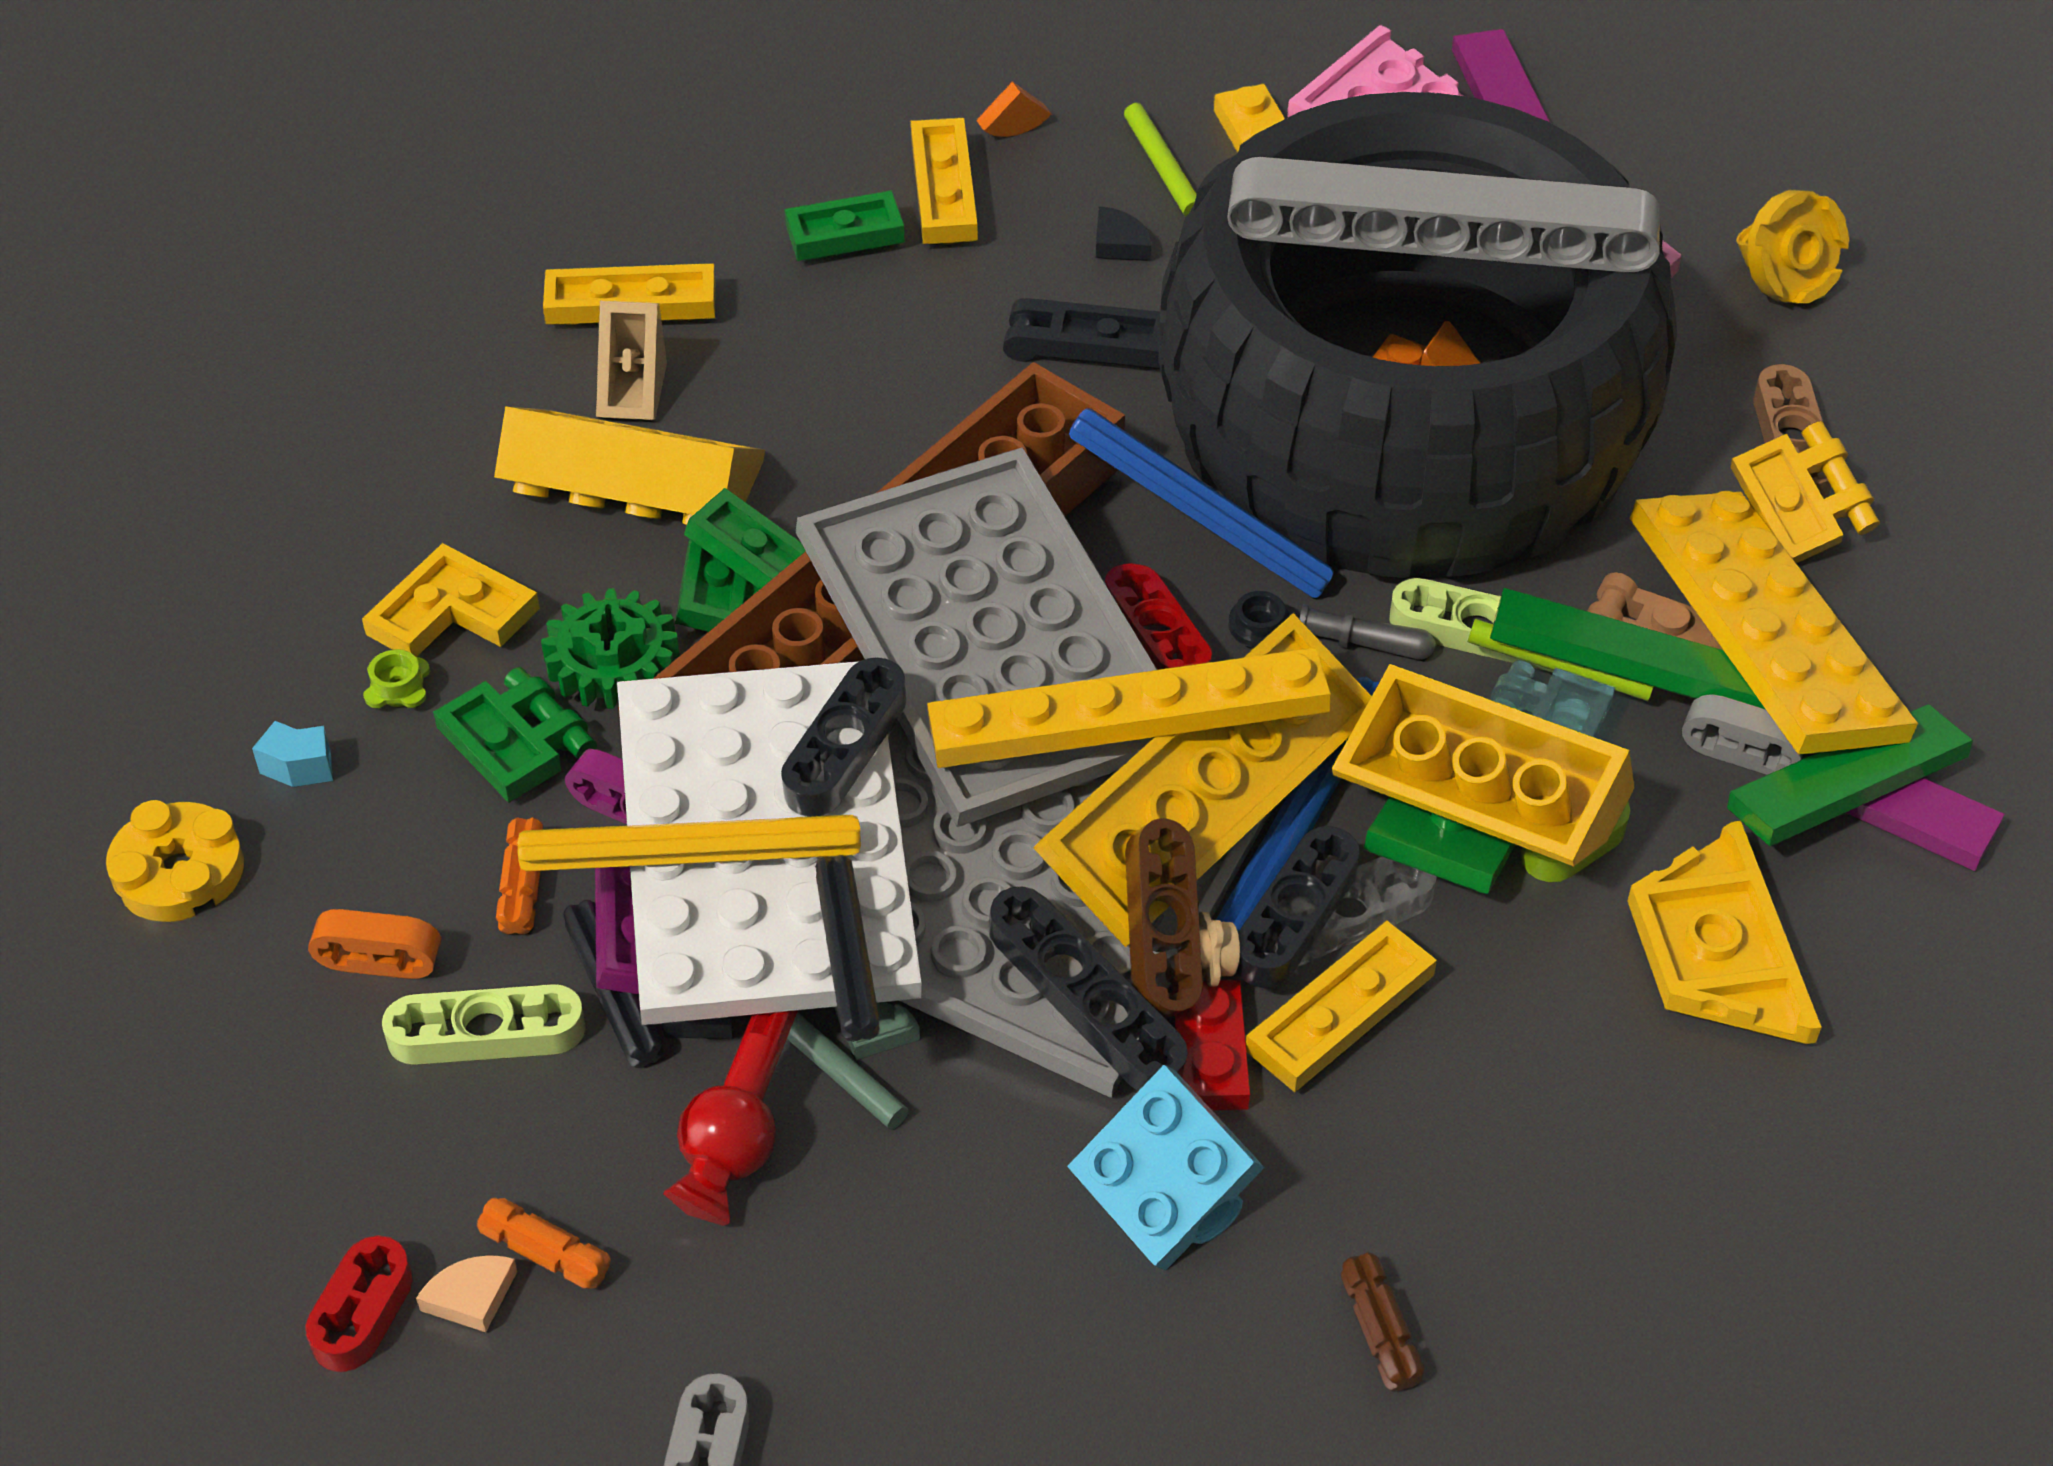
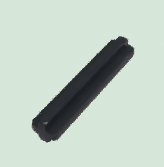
(847, 948)
(638, 1041)

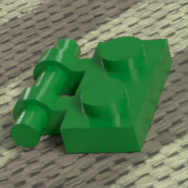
(501, 743)

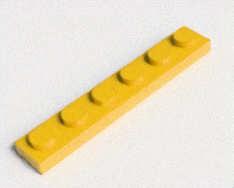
(1128, 707)

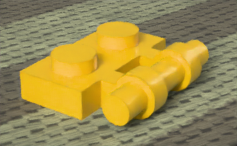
(1788, 500)

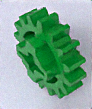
(608, 645)

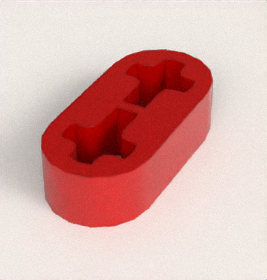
(369, 1307)

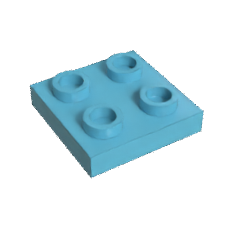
(1167, 1169)

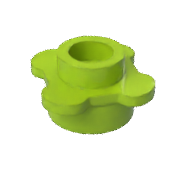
(396, 680)

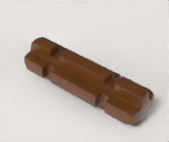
(1382, 1322)

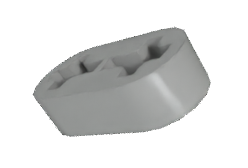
(1743, 734)
(689, 1433)

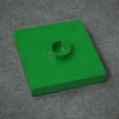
(1437, 845)

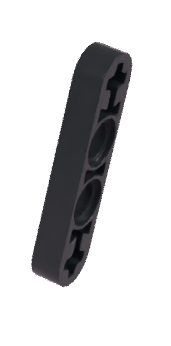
(1079, 993)

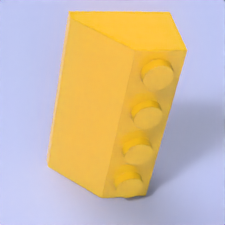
(620, 463)
(1488, 766)

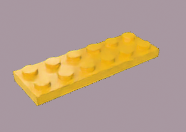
(1772, 623)
(1205, 780)

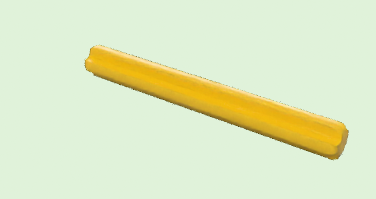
(688, 842)

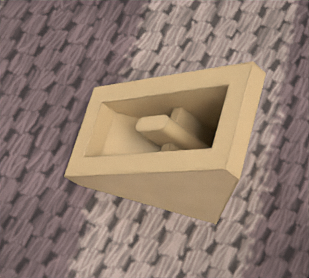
(630, 360)

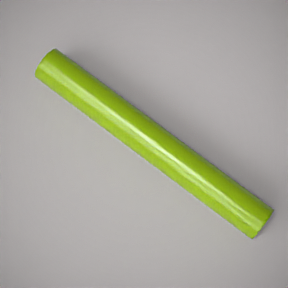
(1161, 157)
(1481, 634)

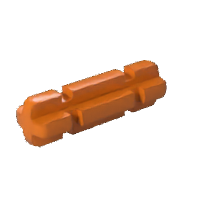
(517, 886)
(543, 1243)

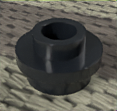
(1256, 617)

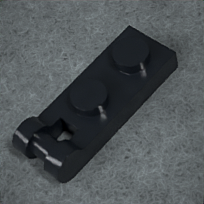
(1082, 332)

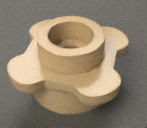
(1218, 948)

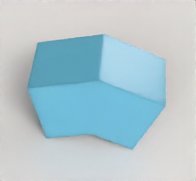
(294, 755)

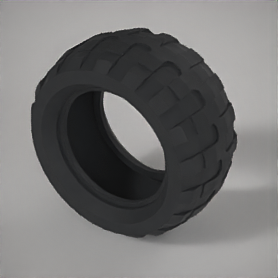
(1396, 459)

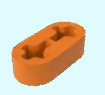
(375, 944)

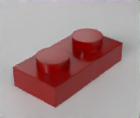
(1216, 1046)

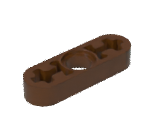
(1182, 897)

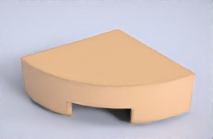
(469, 1290)

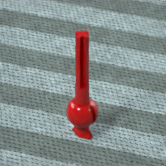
(729, 1127)

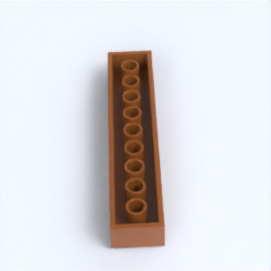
(794, 615)

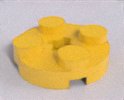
(166, 830)

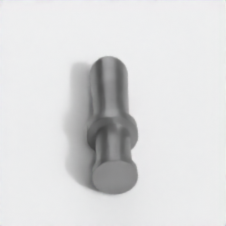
(1386, 637)

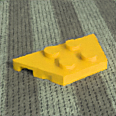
(1721, 941)

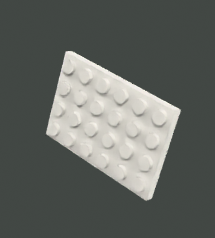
(751, 930)

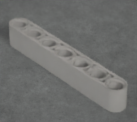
(1445, 214)

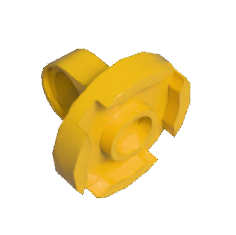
(1795, 246)

